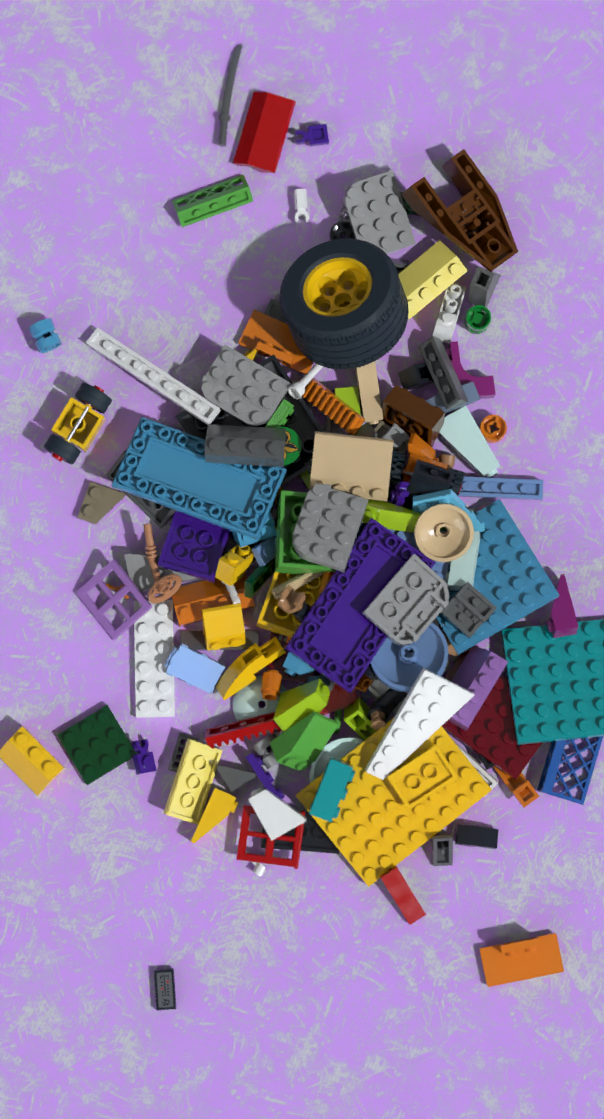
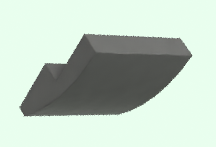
(468, 610)

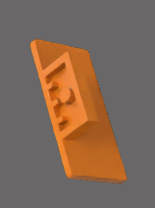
(271, 338)
(521, 960)

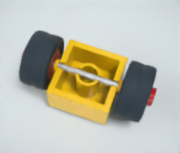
(78, 424)

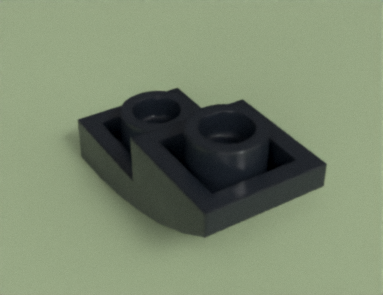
(476, 836)

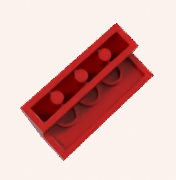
(264, 132)

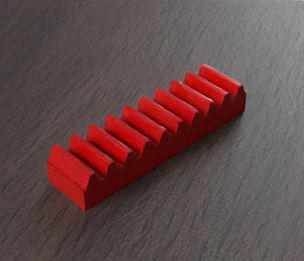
(241, 728)

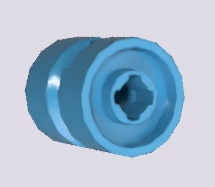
(42, 329)

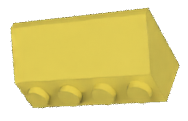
(430, 276)

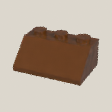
(413, 414)

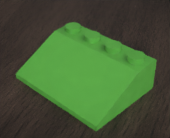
(286, 558)

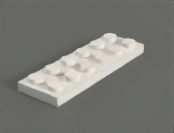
(152, 647)

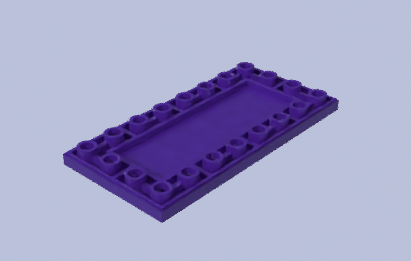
(335, 632)

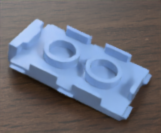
(194, 668)

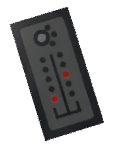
(165, 989)

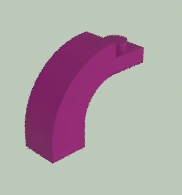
(484, 385)

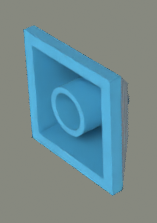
(295, 666)

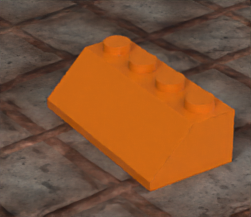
(201, 595)

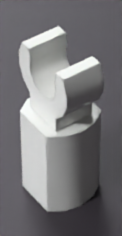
(301, 204)

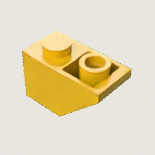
(234, 564)

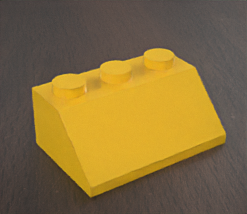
(30, 760)

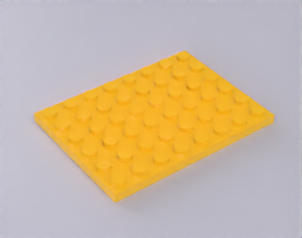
(373, 821)

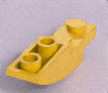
(242, 670)

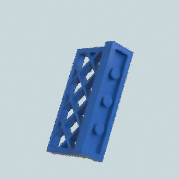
(551, 769)

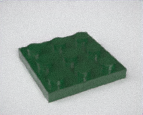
(97, 744)

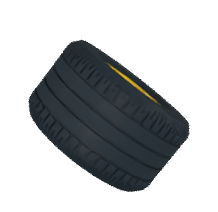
(344, 303)

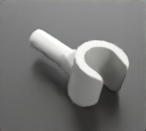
(259, 868)

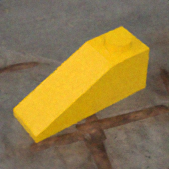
(216, 810)

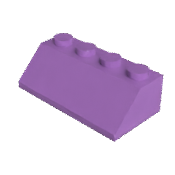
(477, 674)

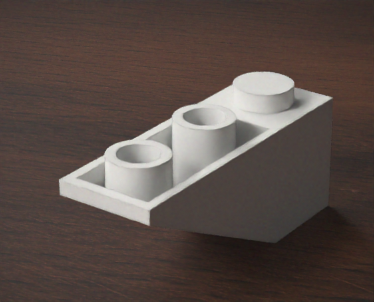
(449, 312)

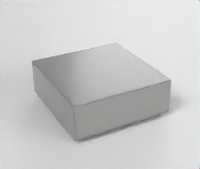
(397, 434)

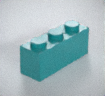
(331, 789)

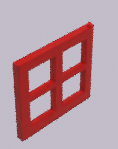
(267, 857)

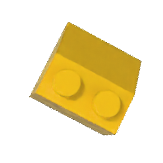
(223, 627)

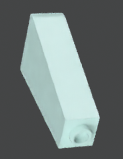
(468, 442)

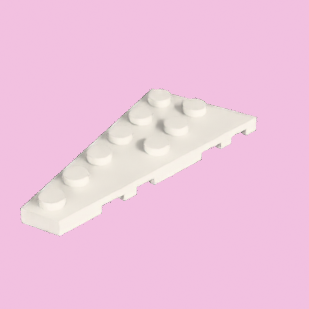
(420, 715)

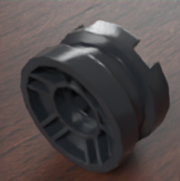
(338, 228)

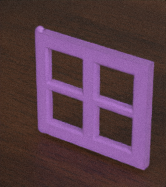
(129, 586)

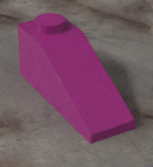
(562, 616)

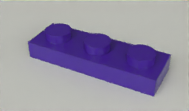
(265, 777)

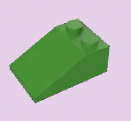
(303, 741)

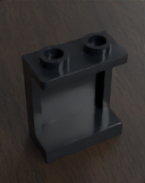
(427, 479)

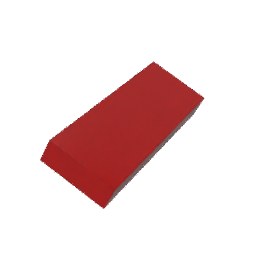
(402, 895)

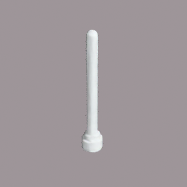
(297, 388)

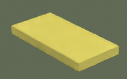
(192, 781)

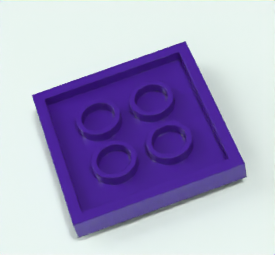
(193, 547)

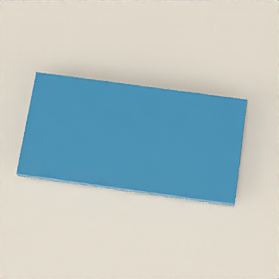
(173, 472)

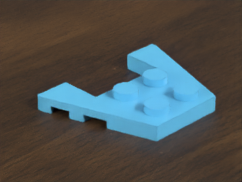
(424, 501)

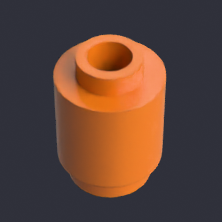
(271, 685)

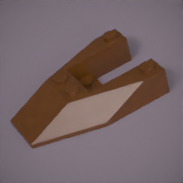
(472, 222)

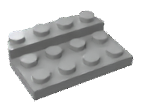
(378, 212)
(243, 387)
(328, 526)
(408, 602)

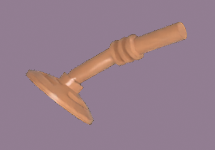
(161, 584)

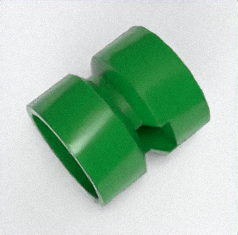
(477, 319)

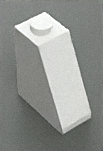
(275, 813)

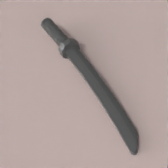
(225, 117)

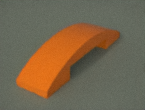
(520, 788)

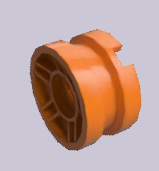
(499, 423)

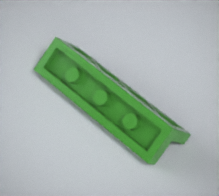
(214, 202)

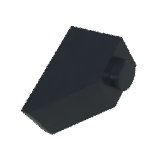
(415, 376)

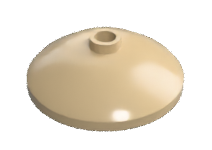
(447, 545)

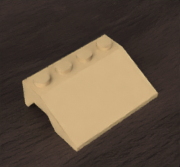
(352, 464)

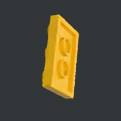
(422, 776)

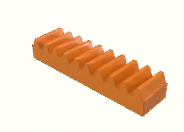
(333, 406)

